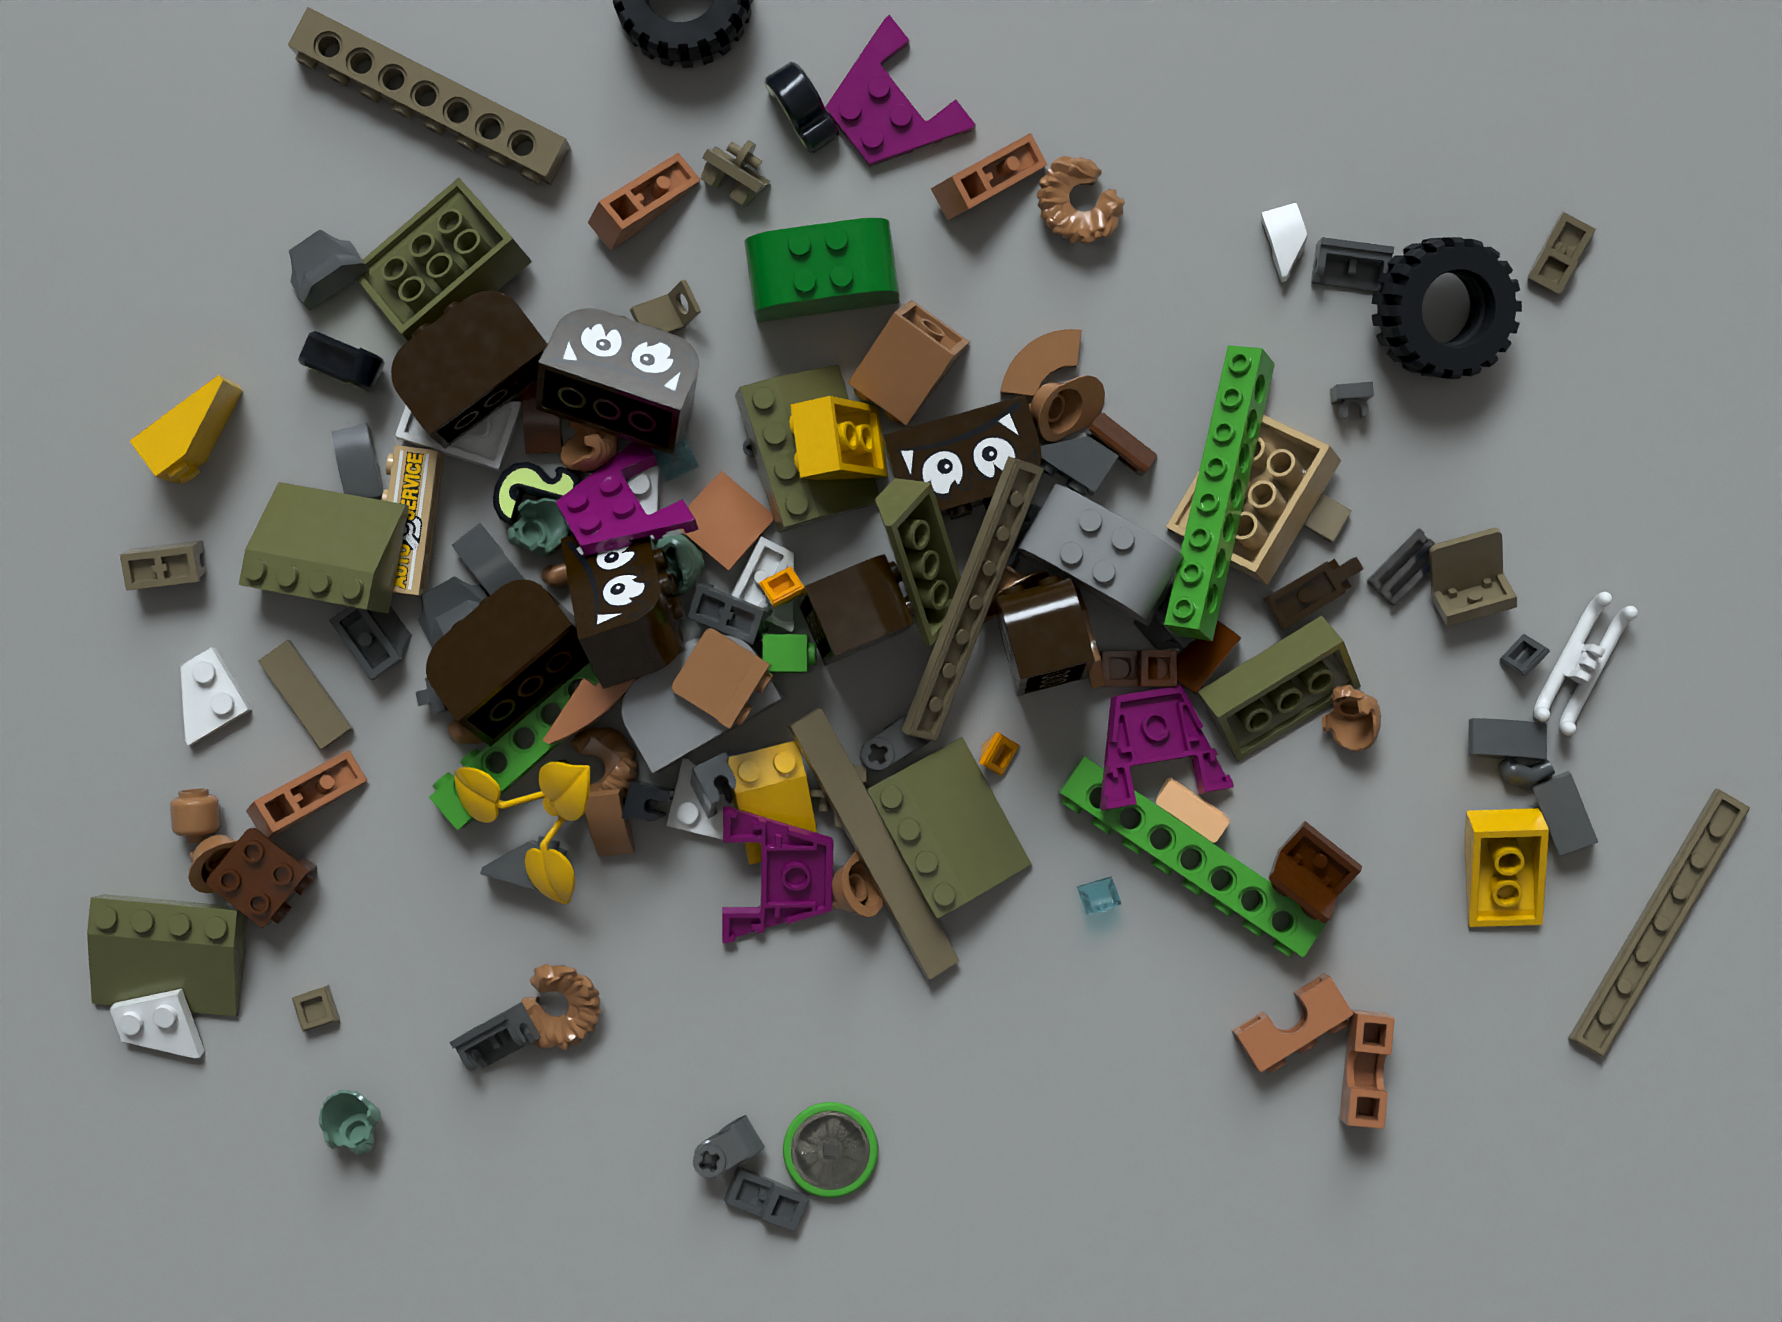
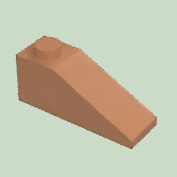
(988, 176)
(642, 201)
(306, 795)

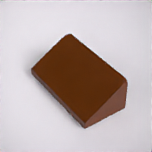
(1120, 441)
(1203, 657)

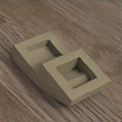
(1561, 252)

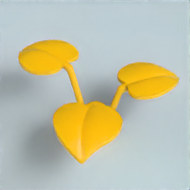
(564, 794)

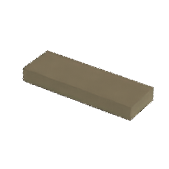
(305, 694)

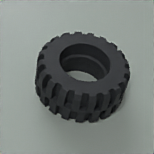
(684, 40)
(1490, 314)

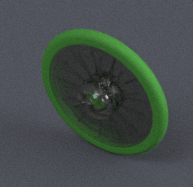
(829, 1174)

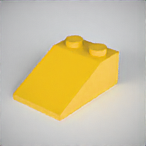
(188, 432)
(837, 439)
(772, 786)
(1505, 866)

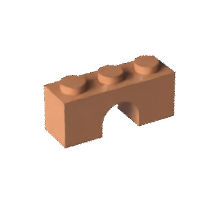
(1322, 1011)
(1363, 1085)

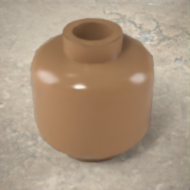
(195, 814)

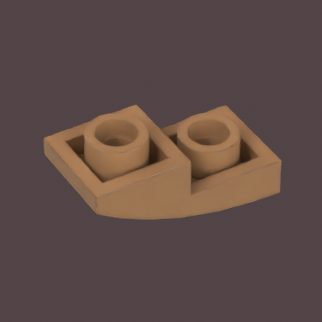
(608, 830)

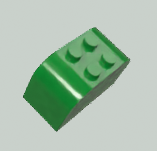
(821, 268)

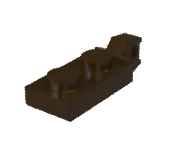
(1311, 591)

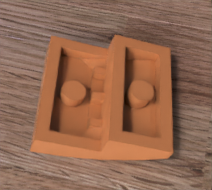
(727, 520)

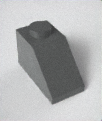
(512, 865)

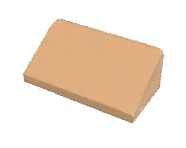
(1192, 810)

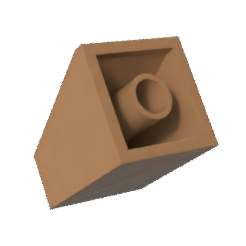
(907, 362)

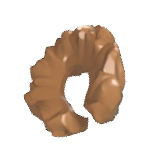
(1062, 216)
(613, 751)
(582, 1011)

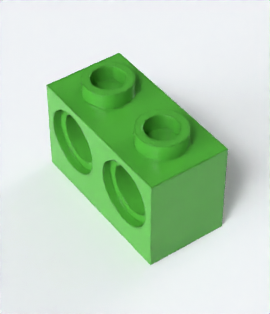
(789, 653)

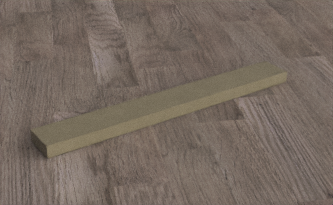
(972, 599)
(873, 843)
(1659, 922)

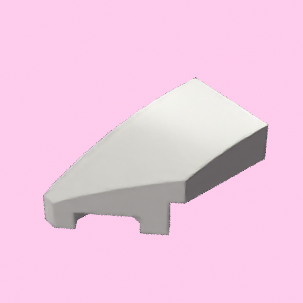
(1286, 236)

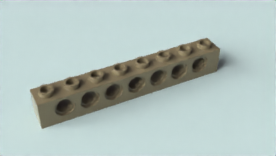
(318, 32)

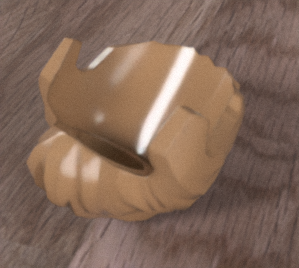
(587, 449)
(1354, 718)

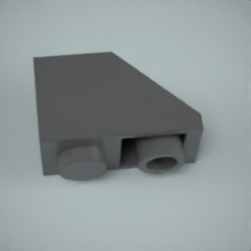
(1079, 461)

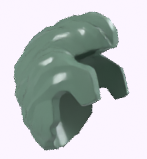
(539, 527)
(683, 560)
(349, 1121)

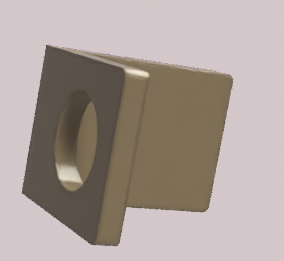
(667, 311)

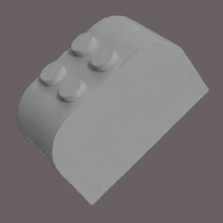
(1101, 554)
(670, 726)

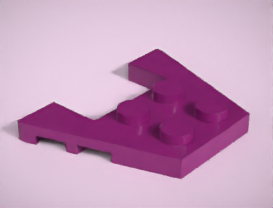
(878, 114)
(606, 512)
(1155, 729)
(793, 873)

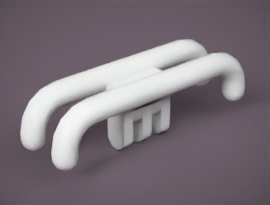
(1582, 662)

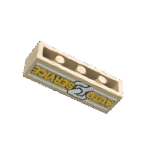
(417, 483)

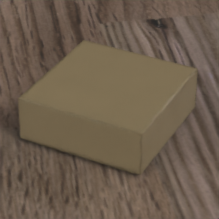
(1327, 518)
(315, 1008)

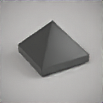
(1524, 655)

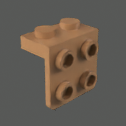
(722, 678)

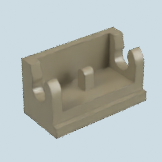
(162, 565)

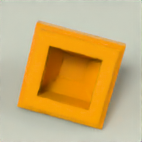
(782, 587)
(998, 753)

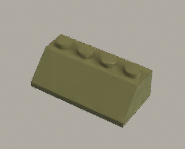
(920, 551)
(1279, 687)

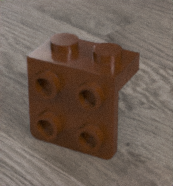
(1312, 872)
(260, 878)

